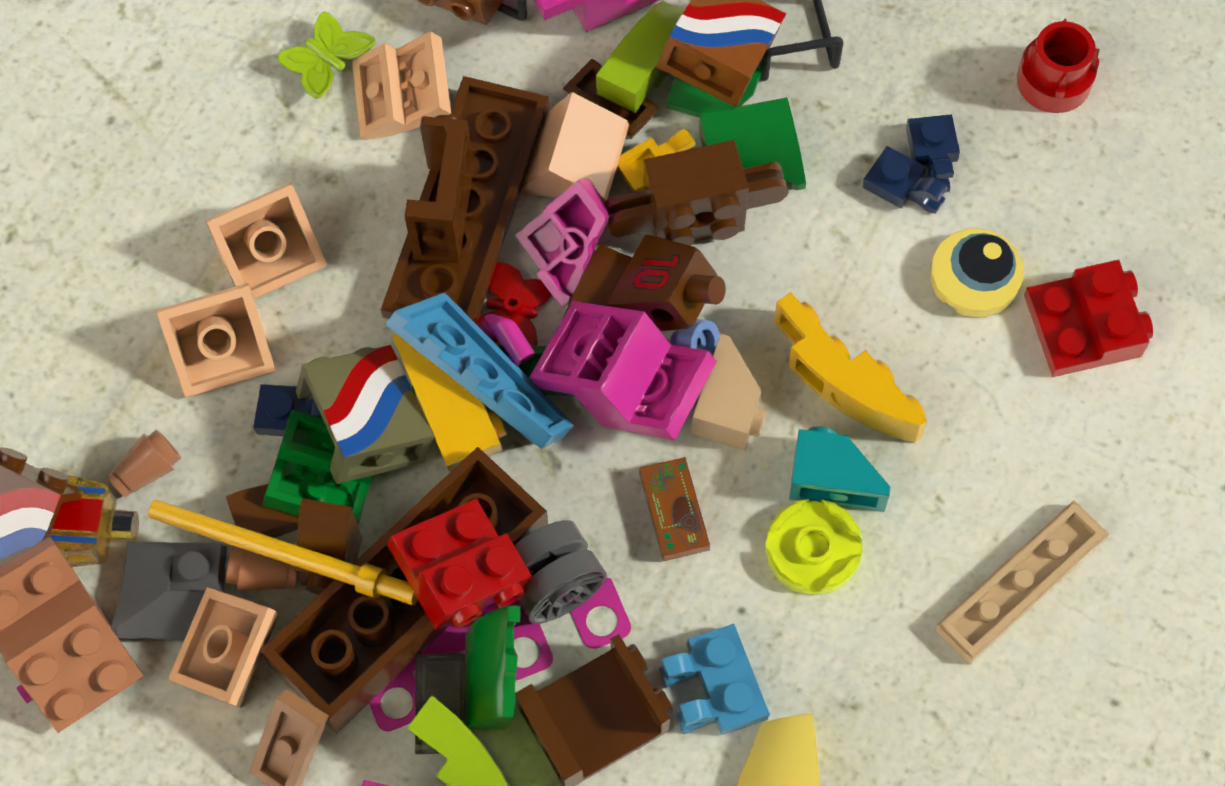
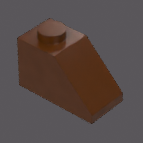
(329, 531)

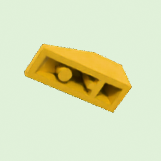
(453, 413)

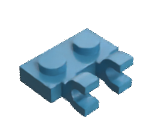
(727, 680)

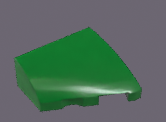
(762, 135)
(491, 669)

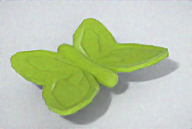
(319, 55)

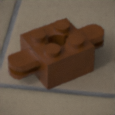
(696, 195)

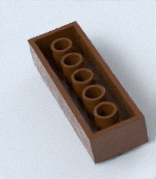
(355, 644)

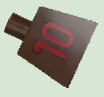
(668, 283)

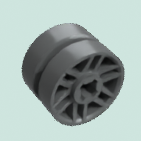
(560, 570)

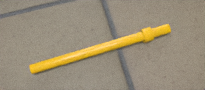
(367, 579)

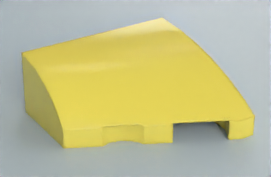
(783, 754)

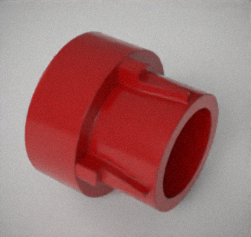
(1058, 68)

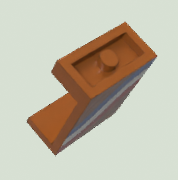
(720, 45)

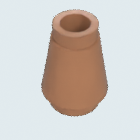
(144, 463)
(257, 571)

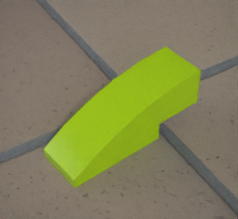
(632, 65)
(467, 757)

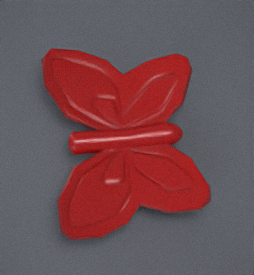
(517, 299)

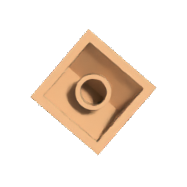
(574, 145)
(267, 241)
(216, 340)
(223, 646)

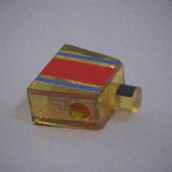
(88, 524)

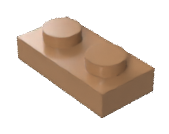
(288, 741)

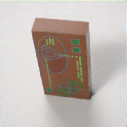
(674, 509)

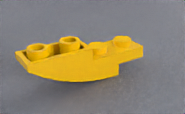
(855, 387)

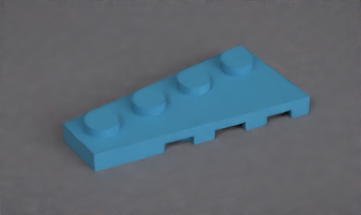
(473, 360)

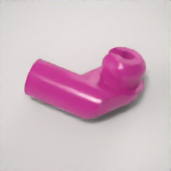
(509, 335)

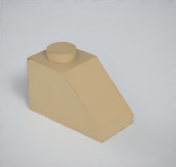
(729, 400)

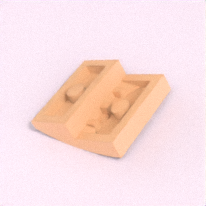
(400, 86)

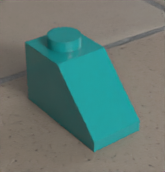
(835, 471)

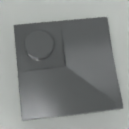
(165, 588)

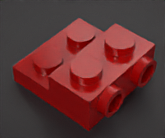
(1089, 318)
(459, 565)

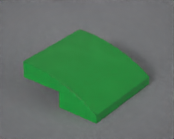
(305, 472)

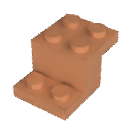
(59, 637)

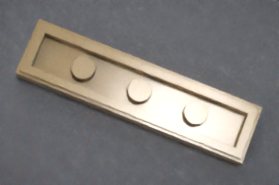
(1021, 582)

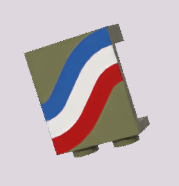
(367, 412)

